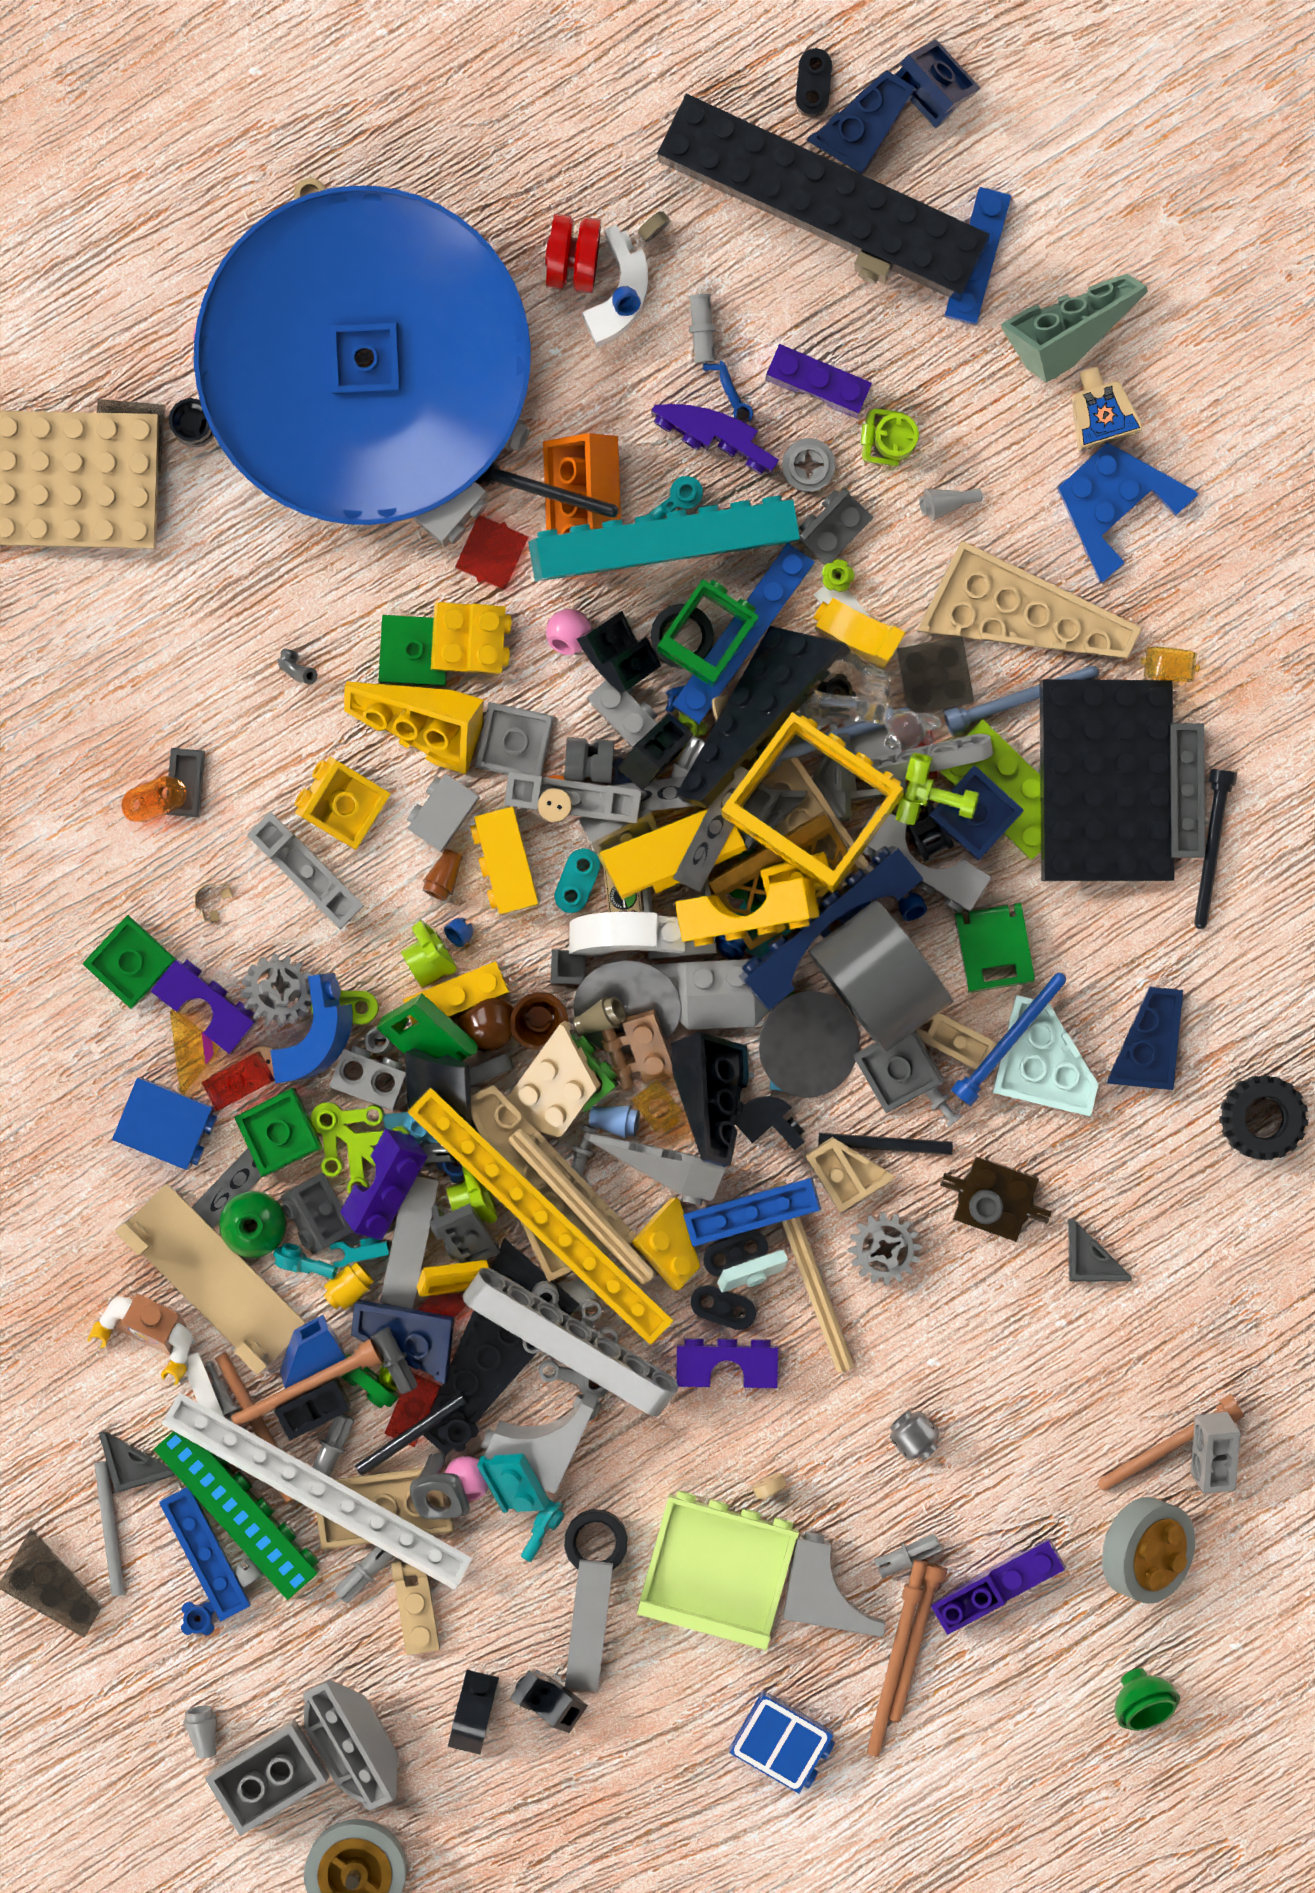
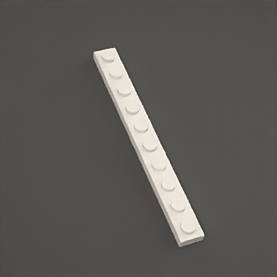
(316, 1491)

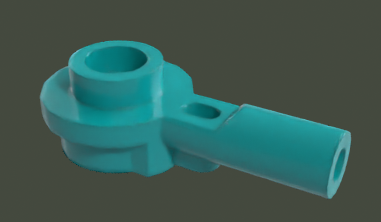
(684, 494)
(292, 1259)
(544, 1521)

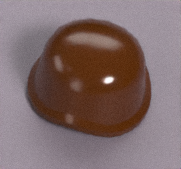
(536, 1019)
(488, 1024)

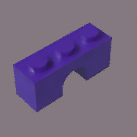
(808, 375)
(229, 1021)
(397, 1165)
(756, 1360)

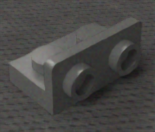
(834, 526)
(316, 1213)
(464, 1234)

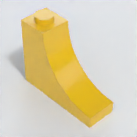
(859, 632)

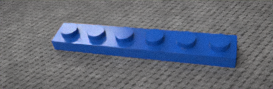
(768, 599)

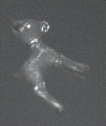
(872, 706)

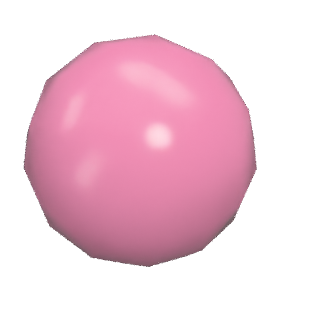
(564, 630)
(470, 1476)

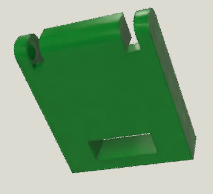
(992, 942)
(431, 1034)

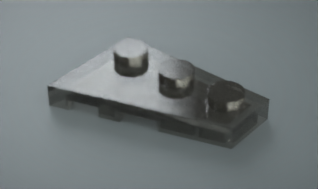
(48, 1586)

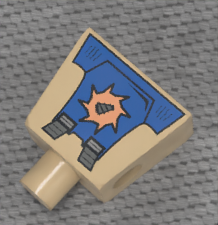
(1102, 412)

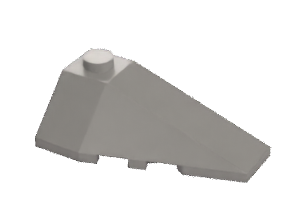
(674, 1169)

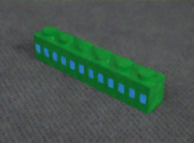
(241, 1513)

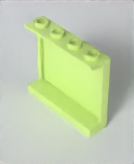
(717, 1570)

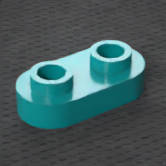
(577, 880)

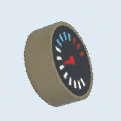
(654, 226)

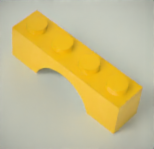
(786, 902)

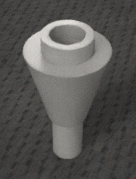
(942, 502)

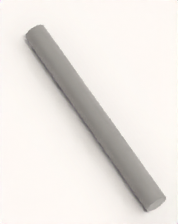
(109, 1528)

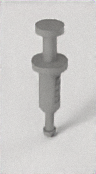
(940, 1101)
(582, 1151)
(222, 1394)

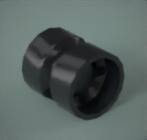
(190, 423)

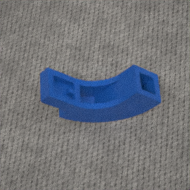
(325, 1039)

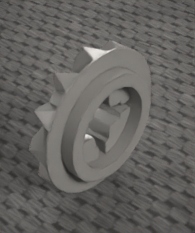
(819, 453)

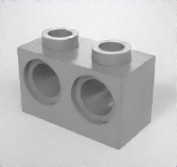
(366, 1086)
(1215, 1452)

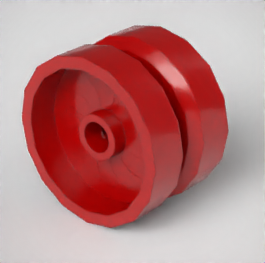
(572, 253)

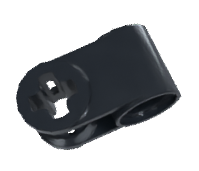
(927, 830)

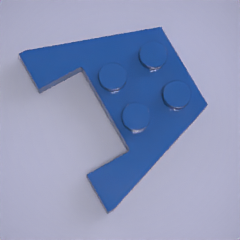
(1108, 489)

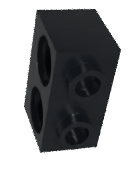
(655, 751)
(313, 1409)

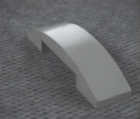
(587, 799)
(305, 870)
(409, 1243)
(588, 1625)

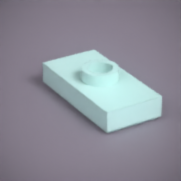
(753, 1271)

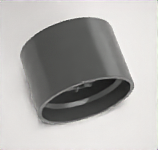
(880, 976)

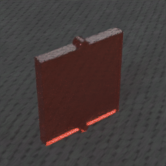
(491, 552)

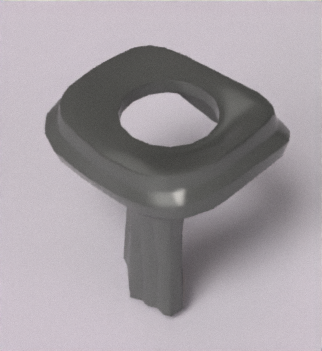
(445, 1482)

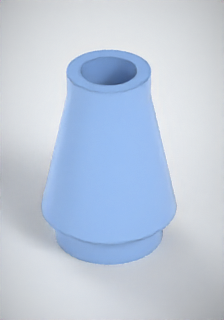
(616, 1120)

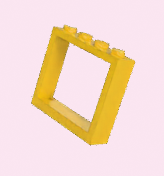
(833, 748)

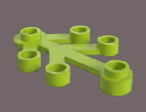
(357, 1143)

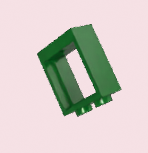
(688, 660)

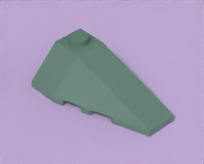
(1063, 333)

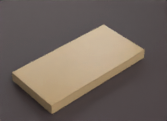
(391, 1492)

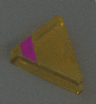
(191, 1049)

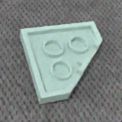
(1045, 1065)

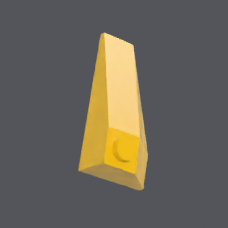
(430, 719)

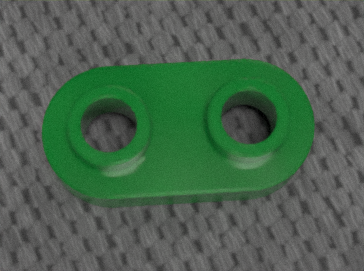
(369, 1381)

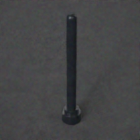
(542, 489)
(1221, 784)

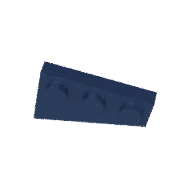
(863, 125)
(1151, 1042)
(420, 1334)

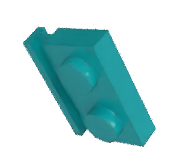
(513, 1483)

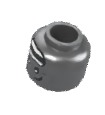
(914, 1435)

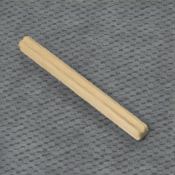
(581, 1206)
(817, 1292)

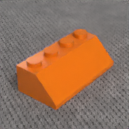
(584, 466)

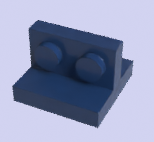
(938, 81)
(991, 819)

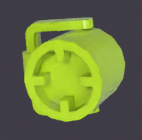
(894, 437)
(428, 956)
(474, 1193)

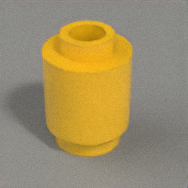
(348, 1286)

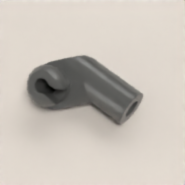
(298, 672)

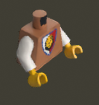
(149, 1324)

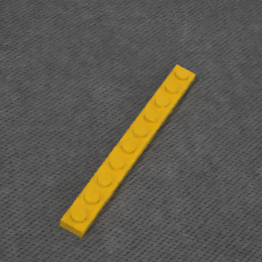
(540, 1216)

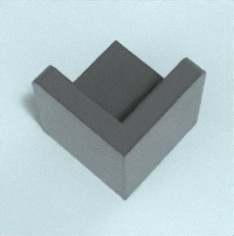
(567, 967)

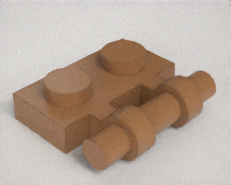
(648, 1046)

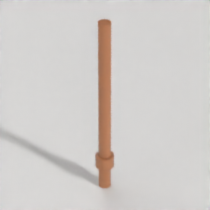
(911, 1595)

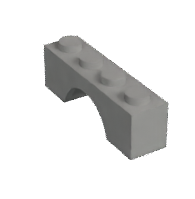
(958, 884)

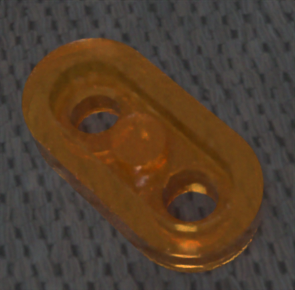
(151, 799)

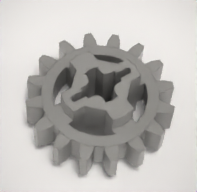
(267, 1000)
(891, 1261)

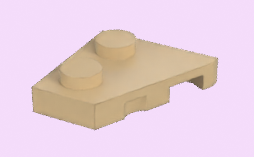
(846, 1173)

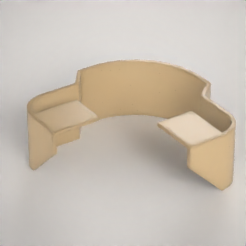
(214, 914)

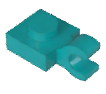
(368, 1249)

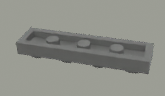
(1187, 790)

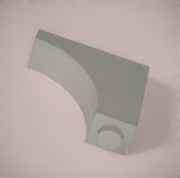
(544, 1446)
(814, 1595)

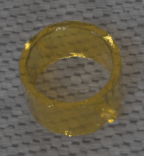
(1170, 664)

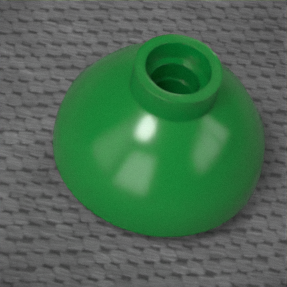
(269, 1219)
(1144, 1700)

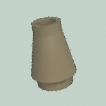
(603, 1015)

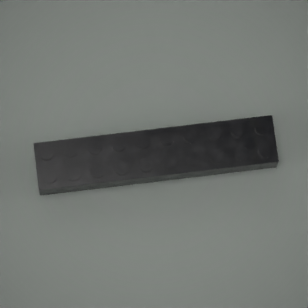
(822, 197)

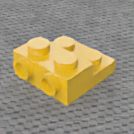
(470, 638)
(341, 802)

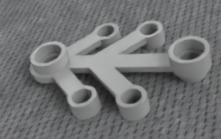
(564, 1373)

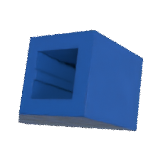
(310, 1351)

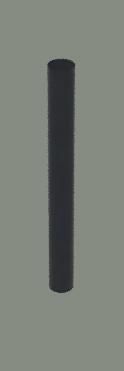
(890, 1144)
(412, 1434)

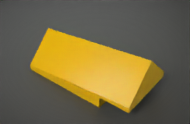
(657, 855)

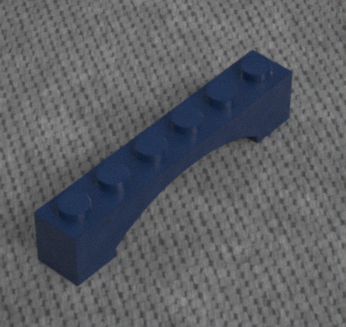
(772, 973)

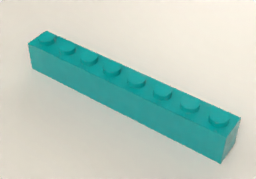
(663, 540)

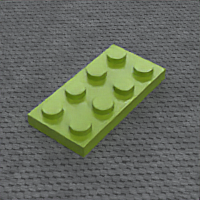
(1017, 780)

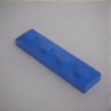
(989, 216)
(752, 1211)
(205, 1553)

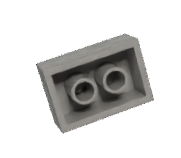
(267, 1777)

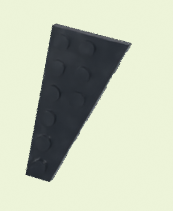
(762, 701)
(488, 1353)

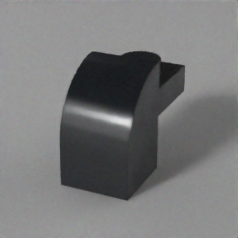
(765, 1112)
(549, 1700)
(473, 1712)

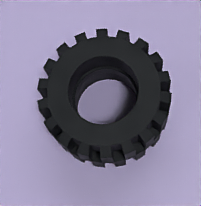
(1292, 1123)

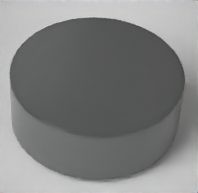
(986, 1206)

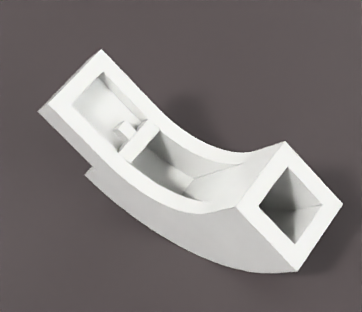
(602, 319)
(622, 931)

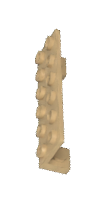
(212, 1277)

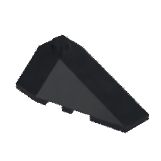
(710, 1085)

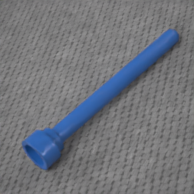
(969, 1087)

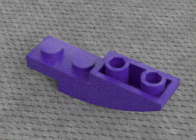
(705, 425)
(998, 1585)

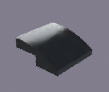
(618, 653)
(444, 1075)

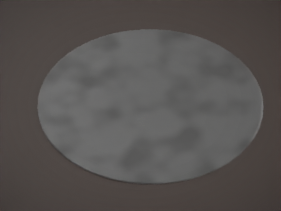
(638, 989)
(808, 1044)

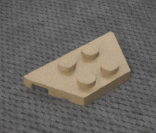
(555, 1085)

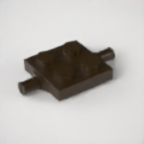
(1012, 1186)

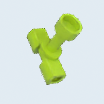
(921, 790)

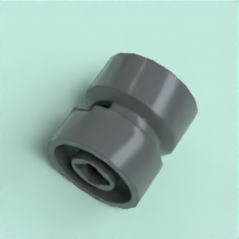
(589, 760)

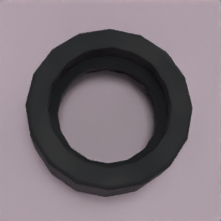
(672, 612)
(598, 1516)

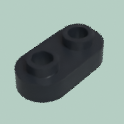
(813, 82)
(734, 1251)
(723, 1307)

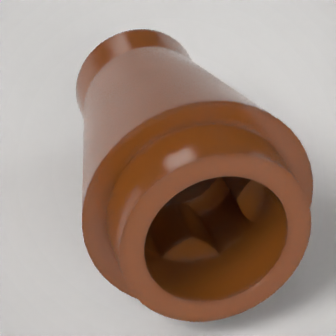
(443, 875)

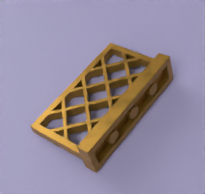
(750, 866)

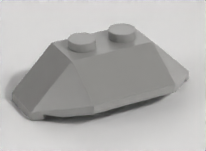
(713, 994)
(351, 1743)

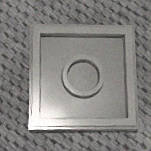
(514, 740)

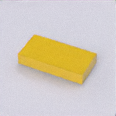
(448, 1278)

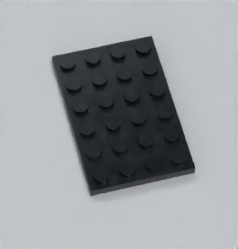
(1105, 780)

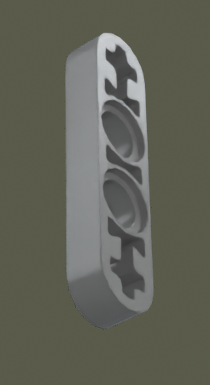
(944, 755)

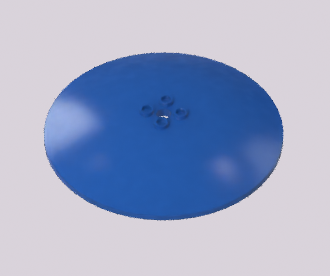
(347, 277)

